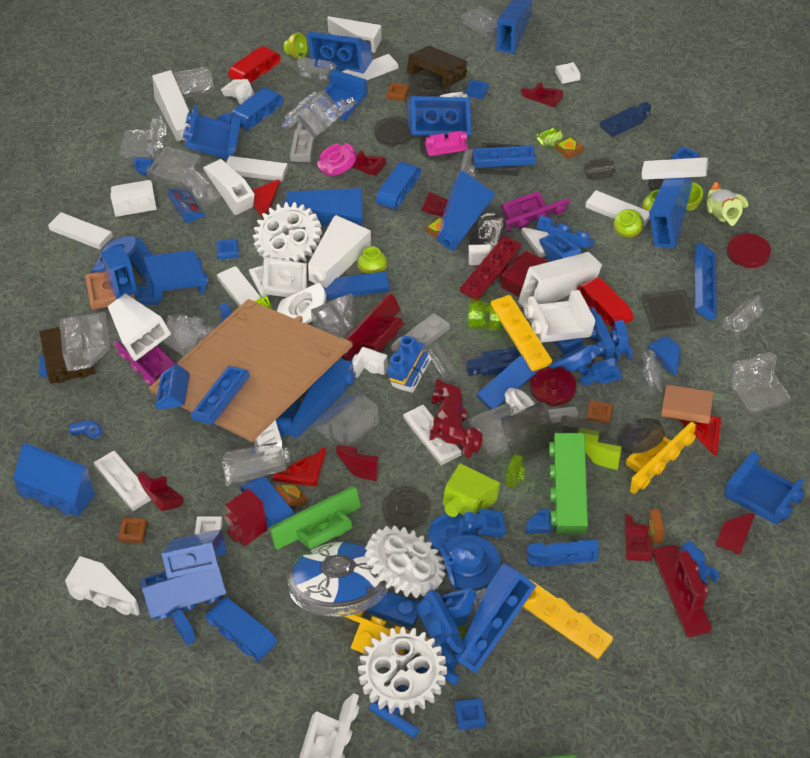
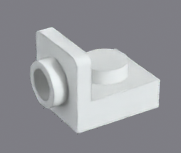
(240, 89)
(370, 360)

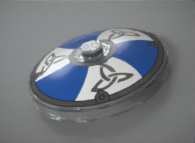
(334, 579)

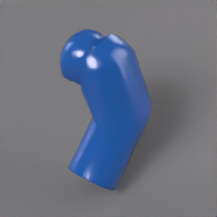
(87, 427)

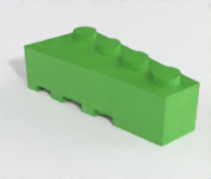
(569, 483)

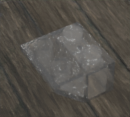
(335, 316)
(186, 332)
(84, 340)
(349, 420)

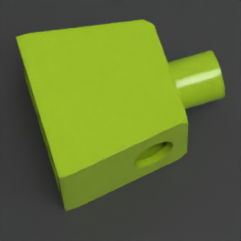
(469, 491)

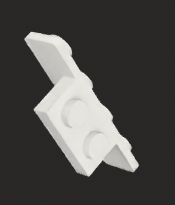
(328, 736)

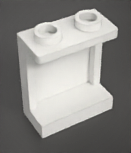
(560, 319)

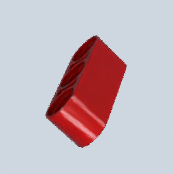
(254, 64)
(605, 302)

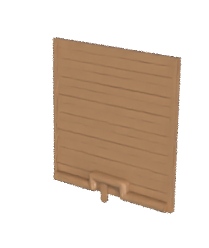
(279, 355)

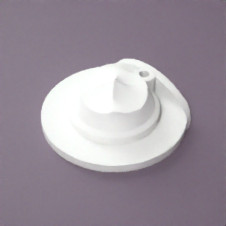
(302, 302)

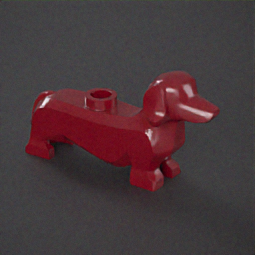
(449, 421)

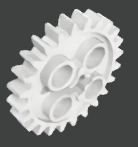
(283, 219)
(404, 561)
(385, 655)

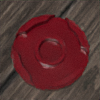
(748, 250)
(547, 390)

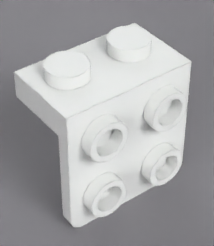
(133, 198)

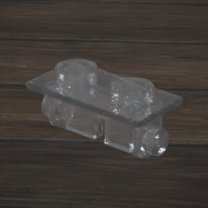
(308, 68)
(743, 316)

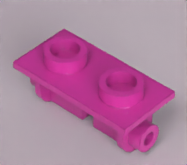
(440, 145)

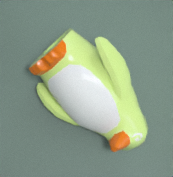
(725, 204)

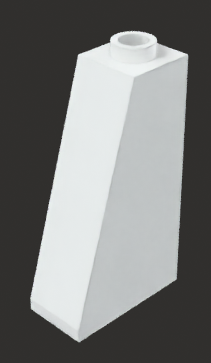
(171, 102)
(337, 250)
(558, 278)
(137, 326)

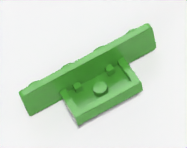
(318, 522)

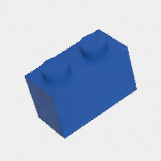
(119, 271)

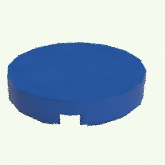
(446, 528)

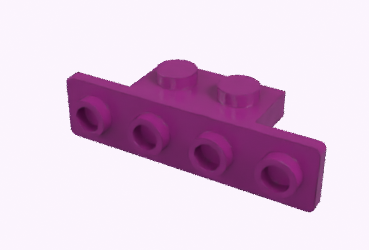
(530, 208)
(150, 364)

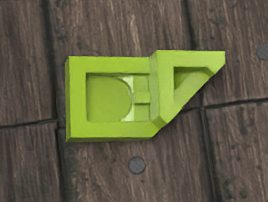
(601, 453)

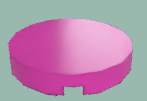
(337, 159)

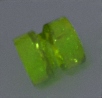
(477, 318)

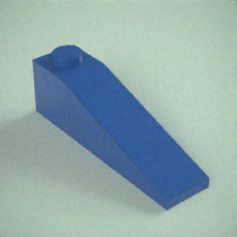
(323, 394)
(495, 613)

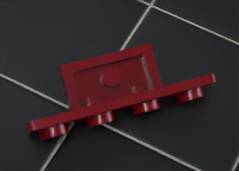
(490, 268)
(375, 328)
(684, 588)

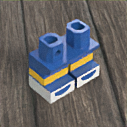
(408, 364)

